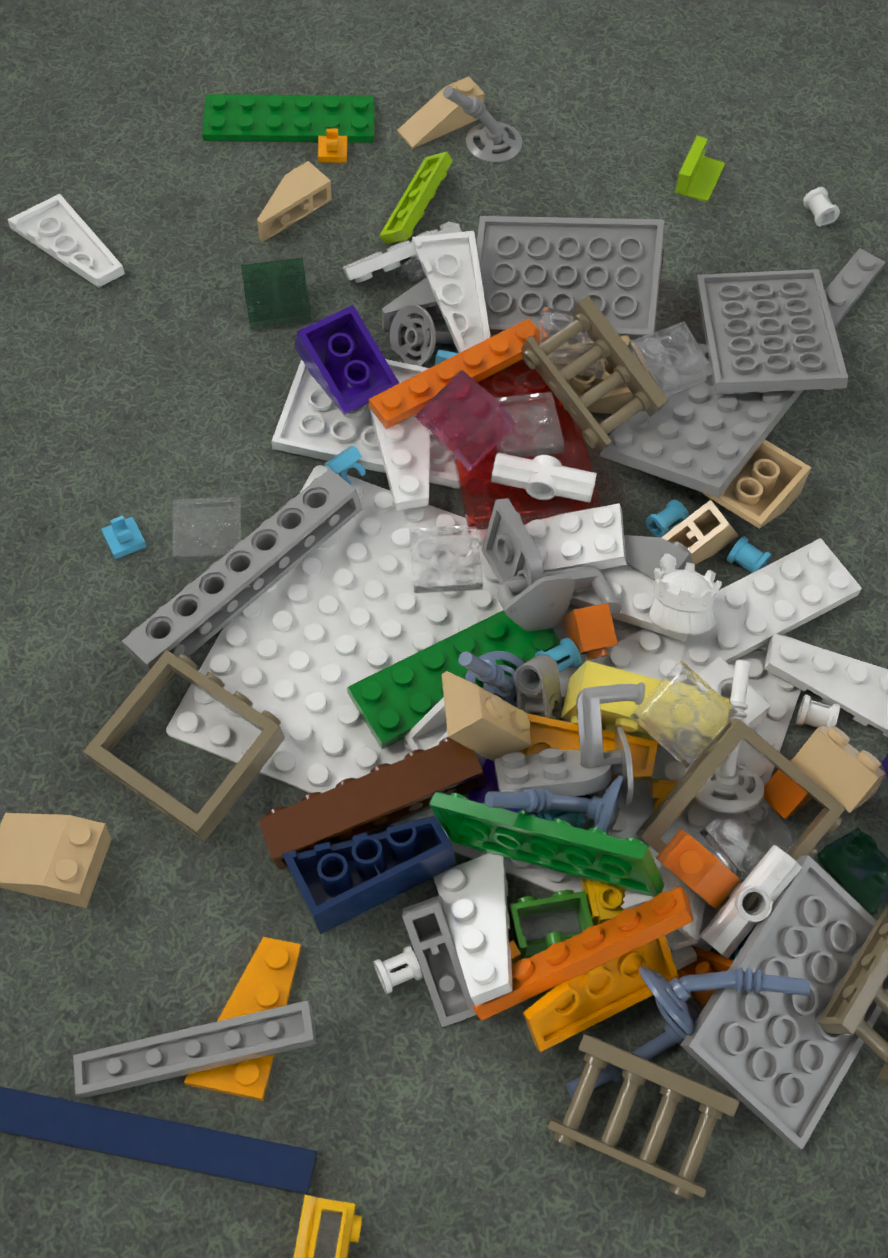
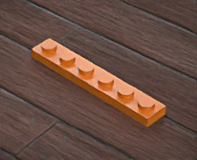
(477, 361)
(592, 948)

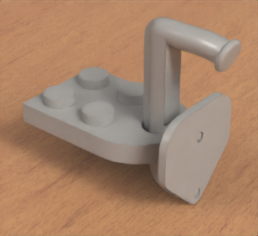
(526, 592)
(578, 770)

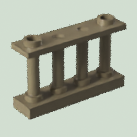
(608, 346)
(858, 989)
(674, 1089)

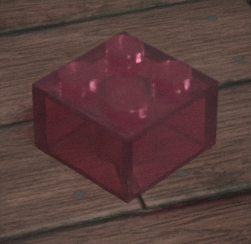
(465, 420)

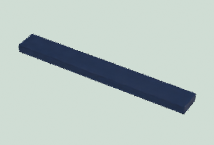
(156, 1141)

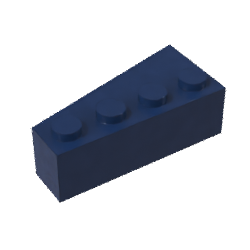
(369, 870)

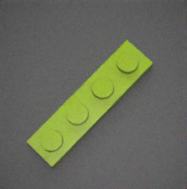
(416, 198)

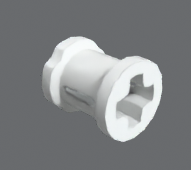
(821, 206)
(817, 713)
(405, 959)

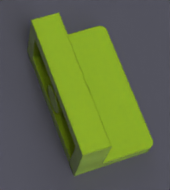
(698, 172)

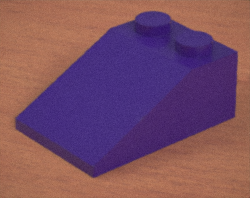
(344, 359)

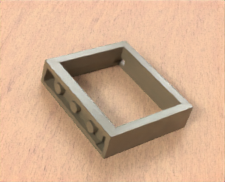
(705, 767)
(235, 783)

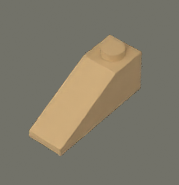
(439, 115)
(295, 197)
(703, 532)

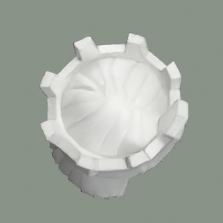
(683, 598)

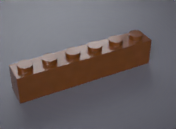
(372, 800)

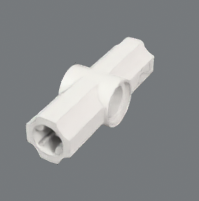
(543, 477)
(768, 881)

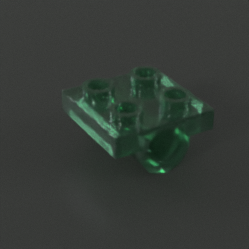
(276, 292)
(860, 867)

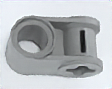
(541, 695)

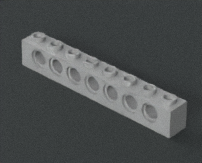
(245, 571)

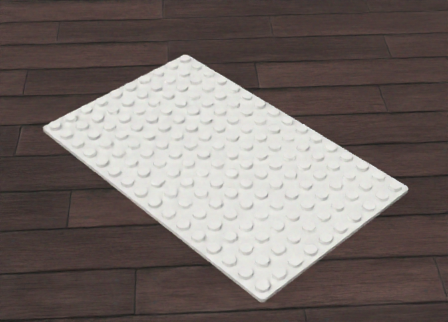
(356, 613)

